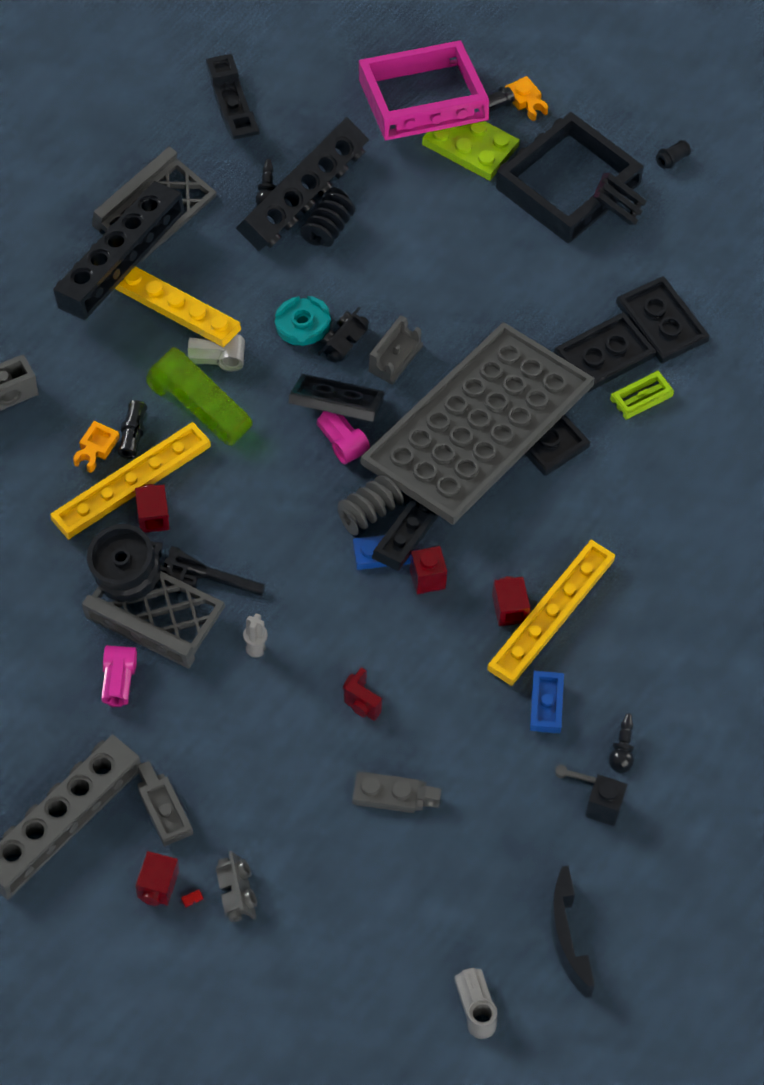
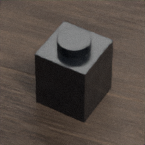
(606, 800)

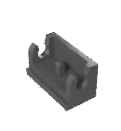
(395, 351)

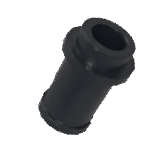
(502, 98)
(668, 157)

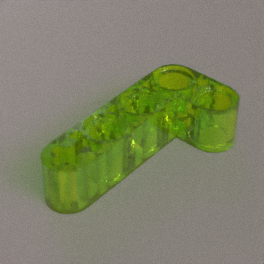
(199, 394)

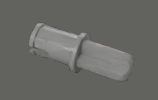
(255, 636)

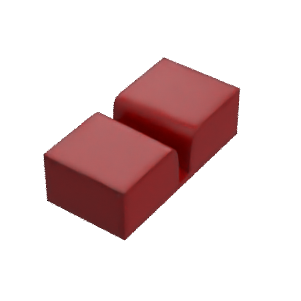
(190, 898)

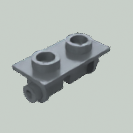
(234, 874)

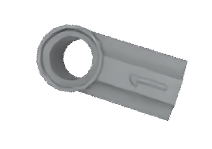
(207, 352)
(476, 1002)

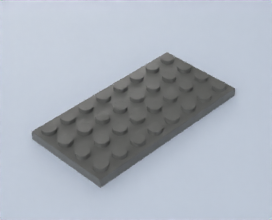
(477, 422)

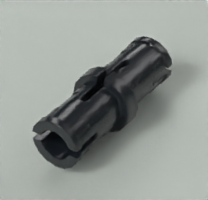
(132, 429)

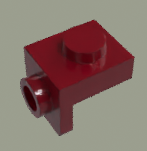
(359, 698)

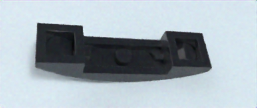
(230, 97)
(577, 968)

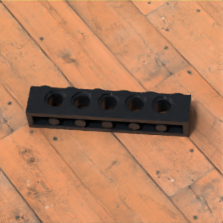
(259, 229)
(119, 250)

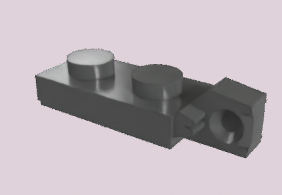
(394, 793)
(163, 805)

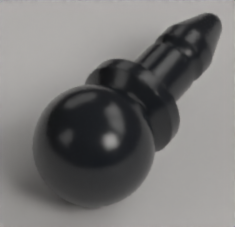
(267, 182)
(621, 758)

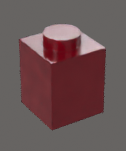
(152, 508)
(428, 570)
(510, 600)
(157, 879)

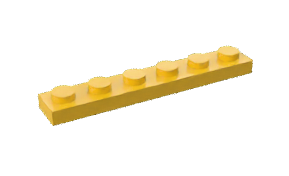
(179, 306)
(121, 484)
(551, 612)

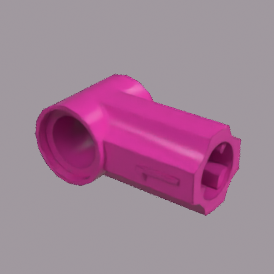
(346, 441)
(118, 666)

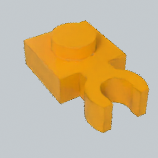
(528, 97)
(95, 443)

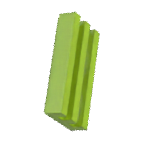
(644, 399)

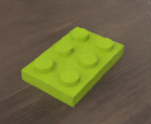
(474, 146)

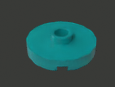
(302, 320)

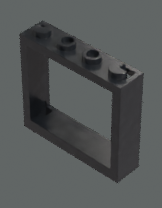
(542, 210)

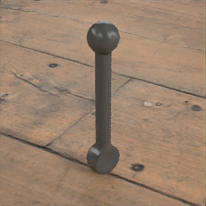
(561, 772)

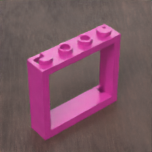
(428, 116)

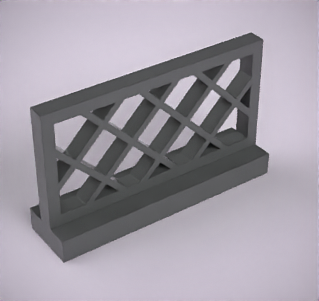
(156, 171)
(147, 634)

